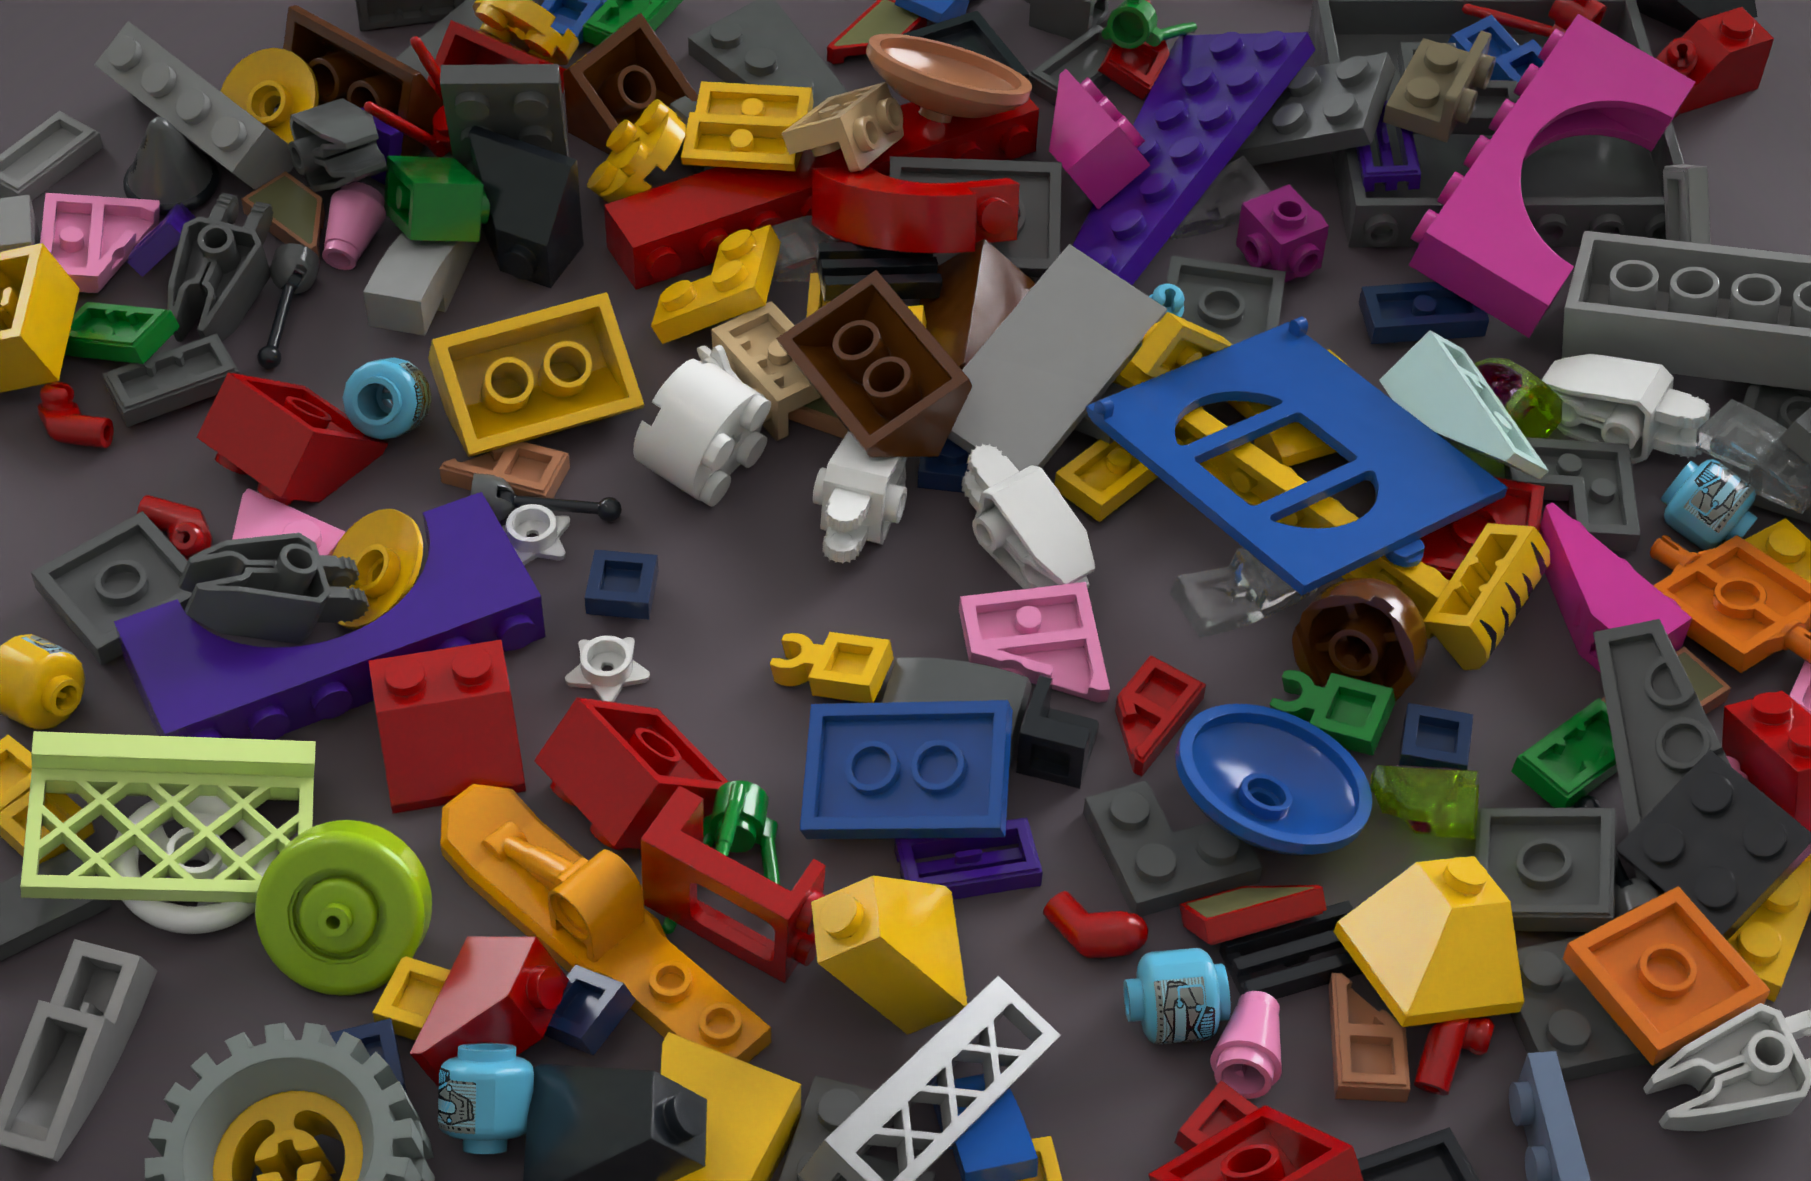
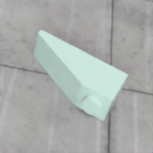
(1454, 400)

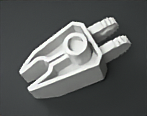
(1626, 404)
(858, 499)
(1025, 522)
(1745, 1068)

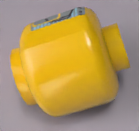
(36, 680)

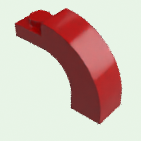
(912, 215)

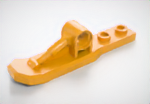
(590, 918)

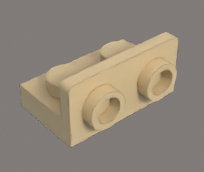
(857, 122)
(763, 363)

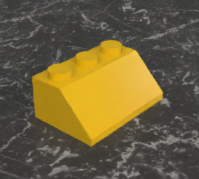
(534, 374)

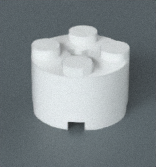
(702, 430)

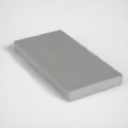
(1052, 359)

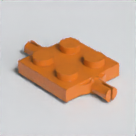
(1738, 600)

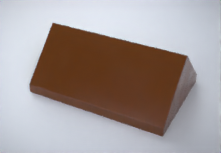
(361, 73)
(973, 300)
(880, 371)

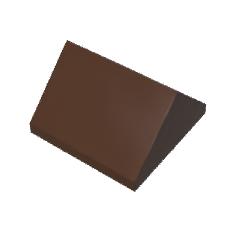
(620, 82)

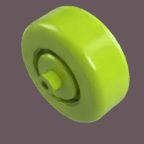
(343, 907)

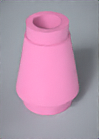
(352, 222)
(1250, 1046)

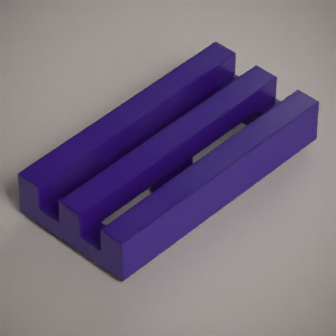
(1387, 172)
(970, 870)

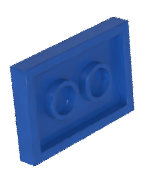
(907, 770)

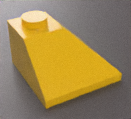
(1438, 943)

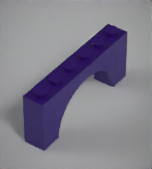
(227, 689)

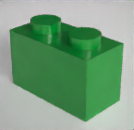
(434, 199)

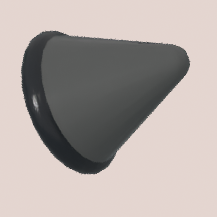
(170, 169)

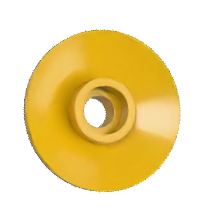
(270, 79)
(388, 560)

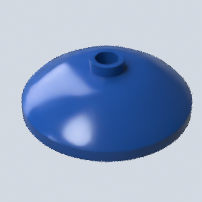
(1273, 779)

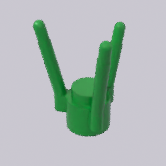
(1136, 23)
(737, 825)

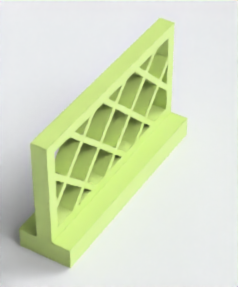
(119, 765)

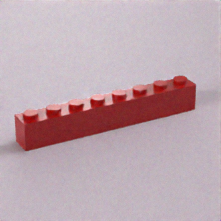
(687, 220)

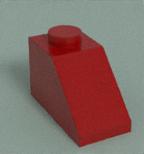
(1730, 57)
(494, 994)

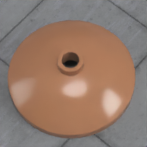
(946, 77)

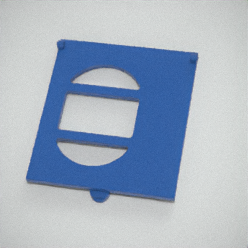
(1414, 471)

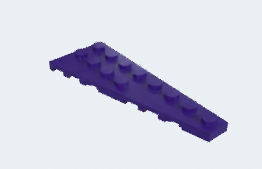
(1192, 126)

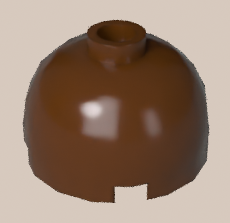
(1362, 633)

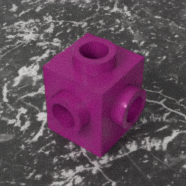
(1282, 233)

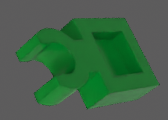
(1345, 709)

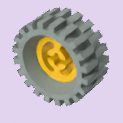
(274, 1101)

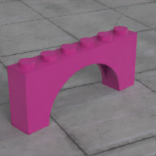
(1483, 236)

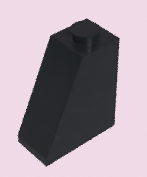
(612, 1126)

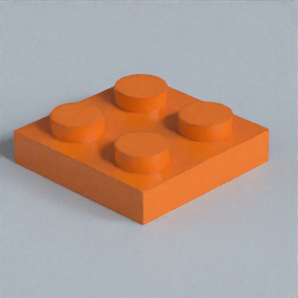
(1664, 974)

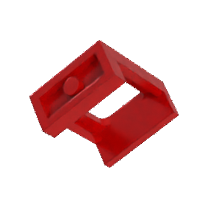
(678, 860)

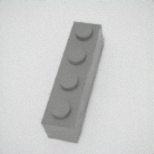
(195, 107)

